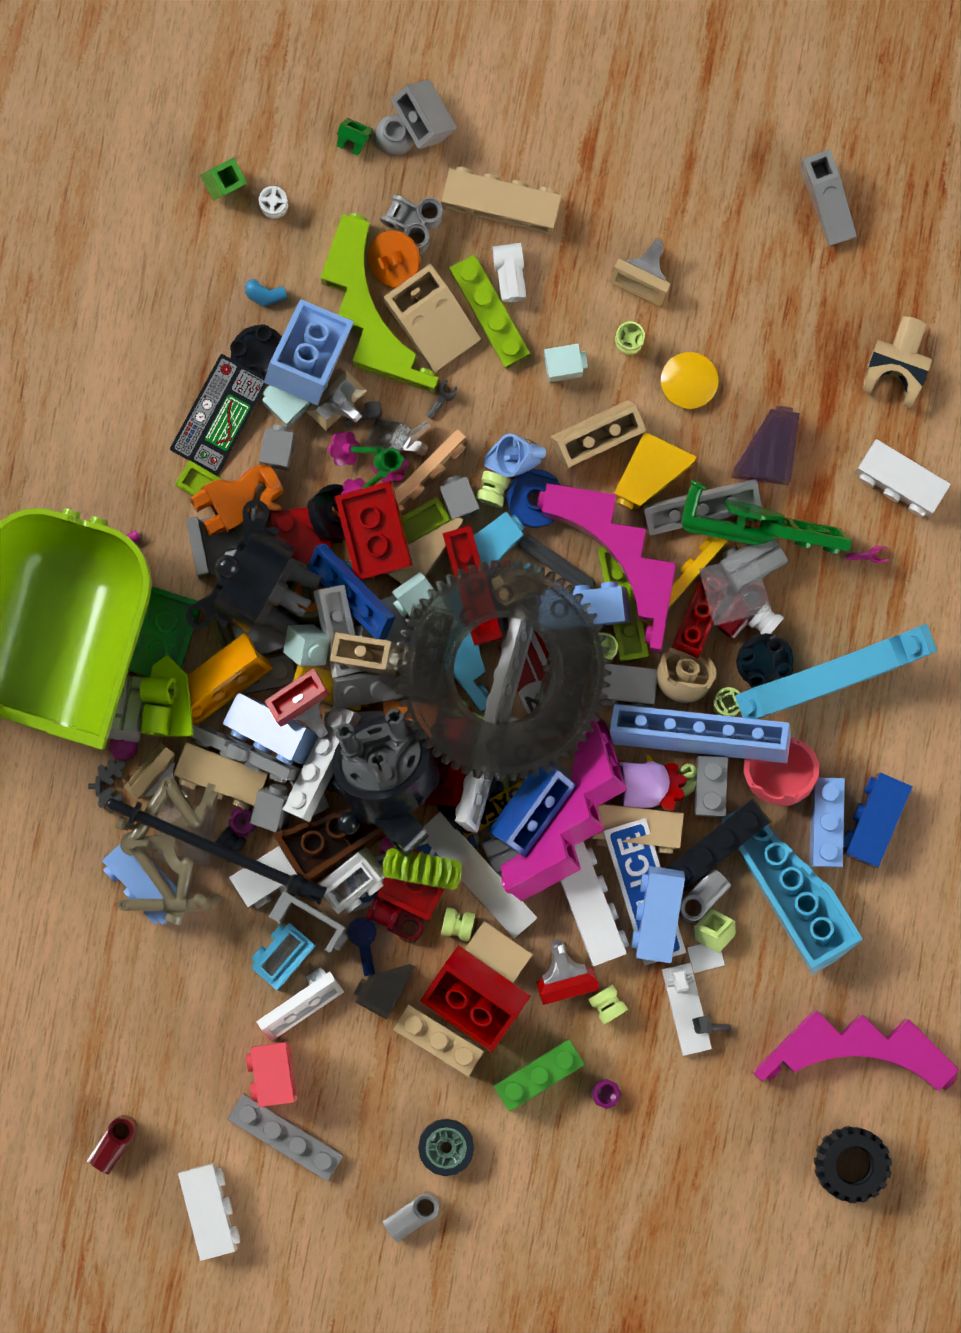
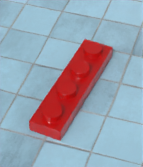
(461, 553)

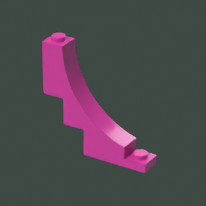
(648, 578)
(554, 854)
(818, 1041)

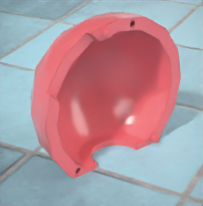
(784, 782)

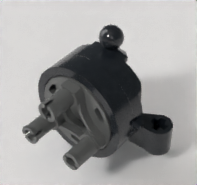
(255, 580)
(383, 778)

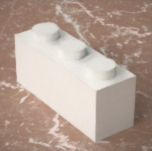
(901, 479)
(209, 1211)

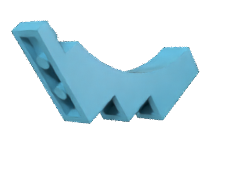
(492, 544)
(836, 674)

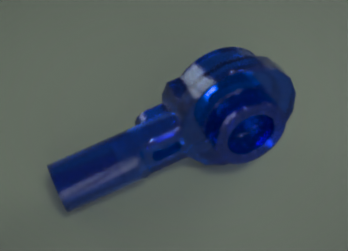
(362, 935)

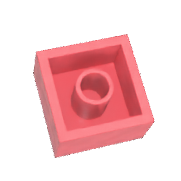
(272, 1074)

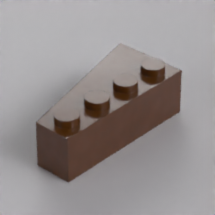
(321, 847)

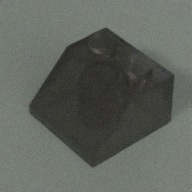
(383, 990)

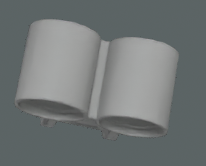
(411, 219)

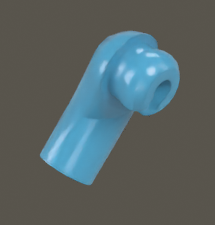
(262, 295)

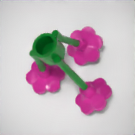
(387, 463)

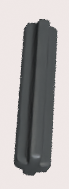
(555, 562)

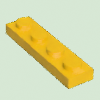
(690, 569)

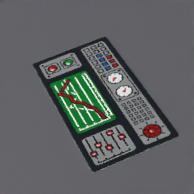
(219, 414)

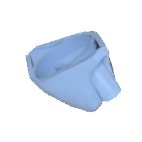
(514, 455)

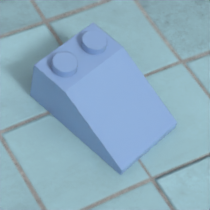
(308, 352)

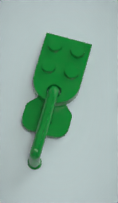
(771, 525)

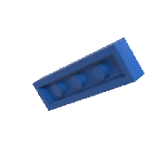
(361, 600)

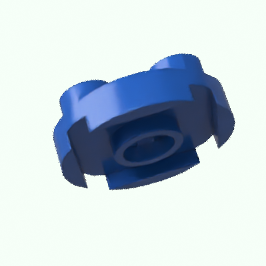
(517, 495)

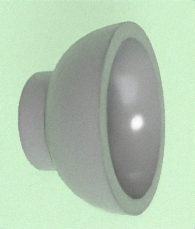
(392, 136)

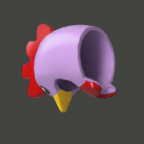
(651, 784)

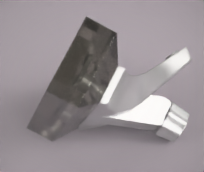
(397, 436)

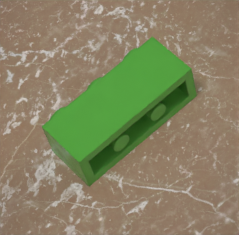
(538, 1075)

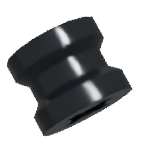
(230, 840)

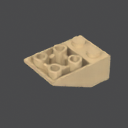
(431, 318)

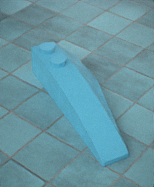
(799, 900)

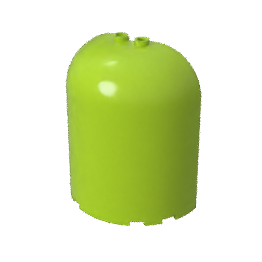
(67, 621)

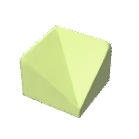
(715, 930)

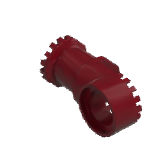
(394, 919)

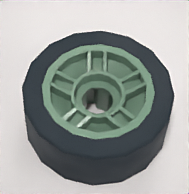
(450, 1162)

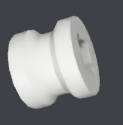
(273, 195)
(766, 622)

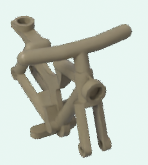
(136, 842)

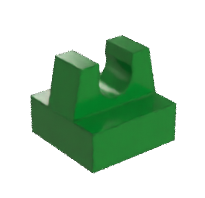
(355, 132)

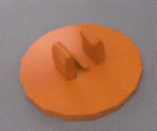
(393, 257)

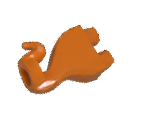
(230, 497)

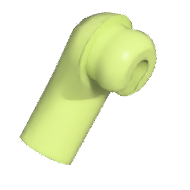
(689, 772)

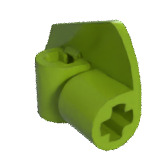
(166, 701)

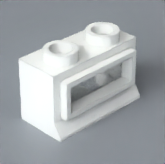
(352, 880)

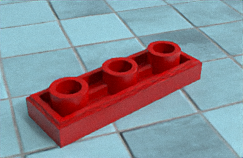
(694, 626)

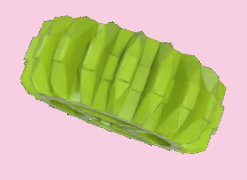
(422, 869)

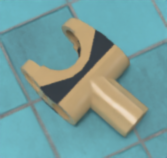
(900, 360)

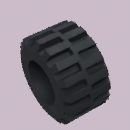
(878, 1164)

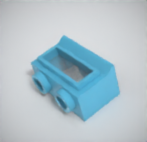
(282, 955)

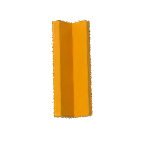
(224, 676)

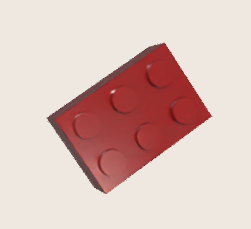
(475, 998)

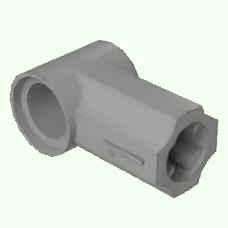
(705, 894)
(410, 1217)

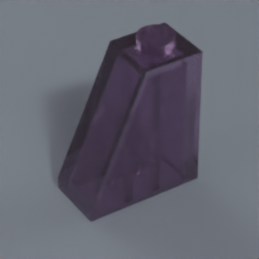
(771, 450)

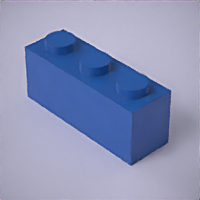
(531, 809)
(876, 819)

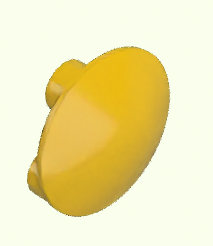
(689, 380)

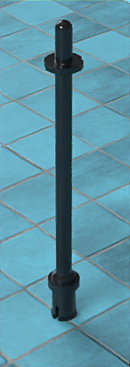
(294, 883)

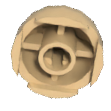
(685, 676)

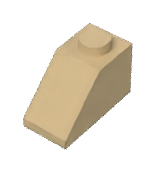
(365, 654)

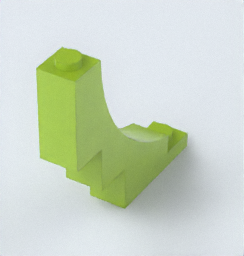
(377, 348)

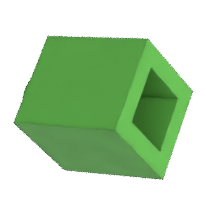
(223, 179)

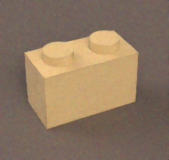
(498, 951)

